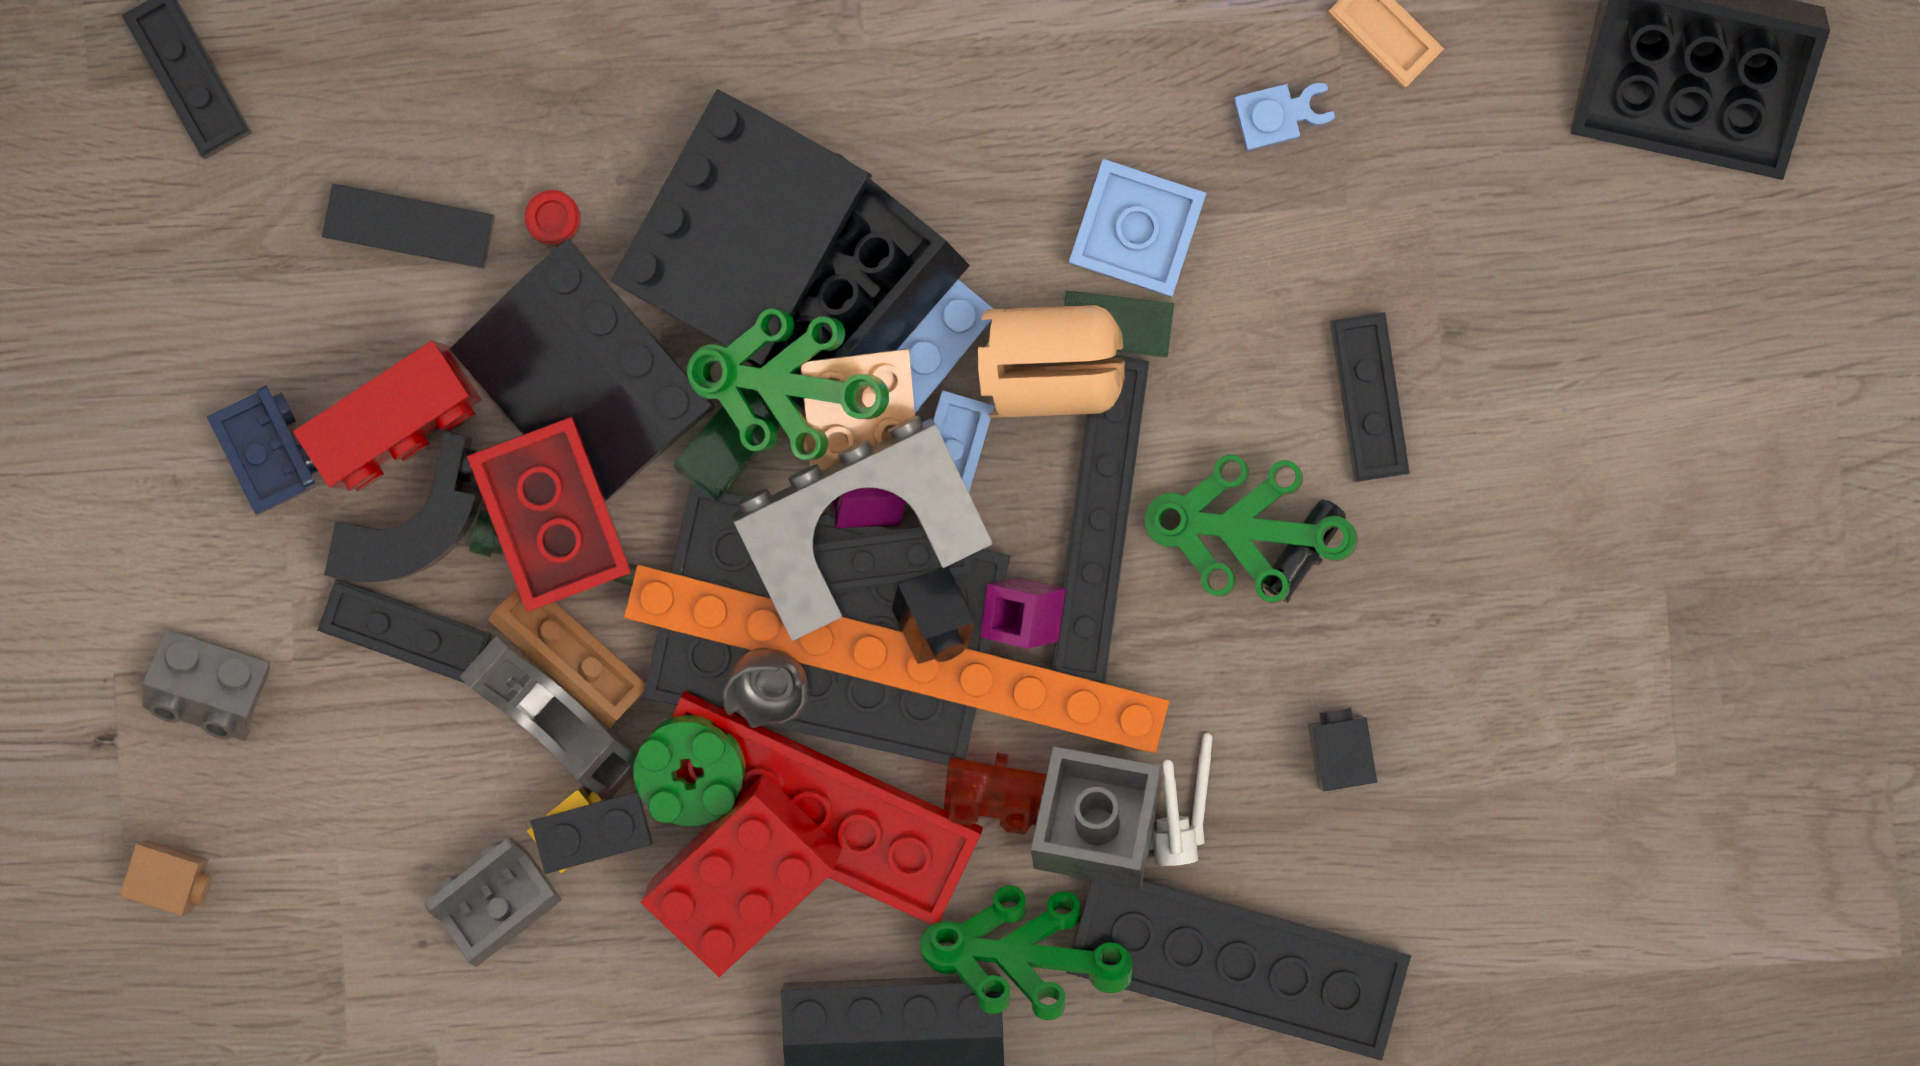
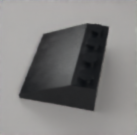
(1702, 78)
(740, 224)
(877, 279)
(577, 350)
(889, 1023)

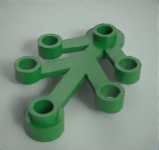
(778, 382)
(1240, 526)
(1019, 953)

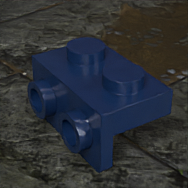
(263, 449)

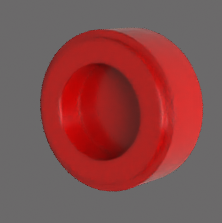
(552, 217)

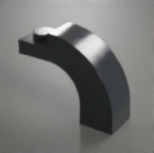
(404, 550)

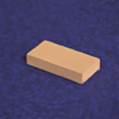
(1388, 36)

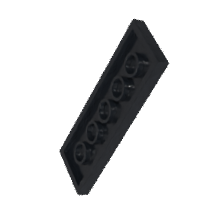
(1248, 964)

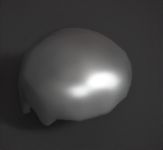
(766, 687)

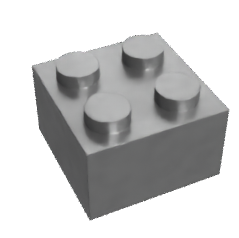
(1096, 817)

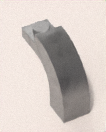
(553, 716)

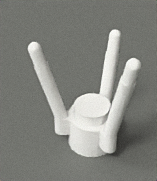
(1174, 839)

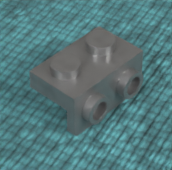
(204, 685)
(492, 900)

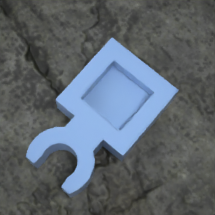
(1272, 116)

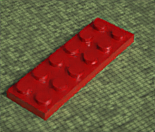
(889, 839)

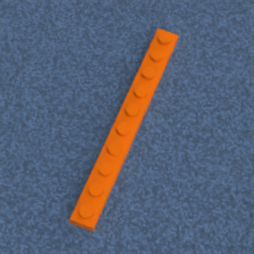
(886, 658)

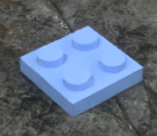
(1137, 228)

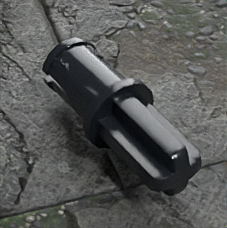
(1298, 560)

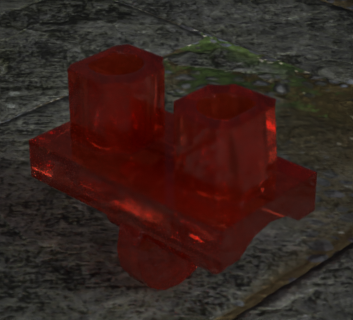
(993, 792)

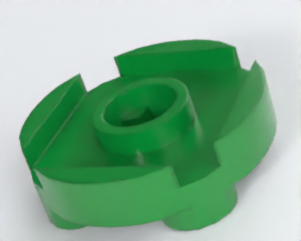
(707, 747)

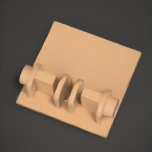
(845, 430)

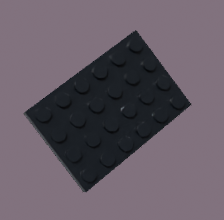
(838, 704)

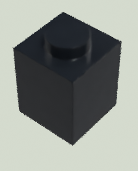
(933, 616)
(1342, 750)

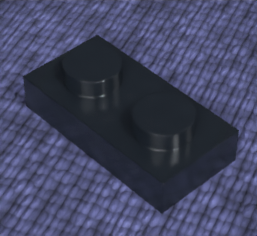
(591, 832)

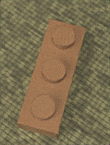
(570, 657)

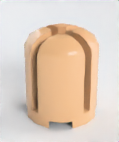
(1051, 361)

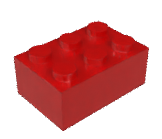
(389, 418)
(549, 514)
(741, 875)

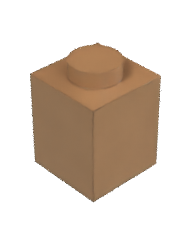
(166, 878)

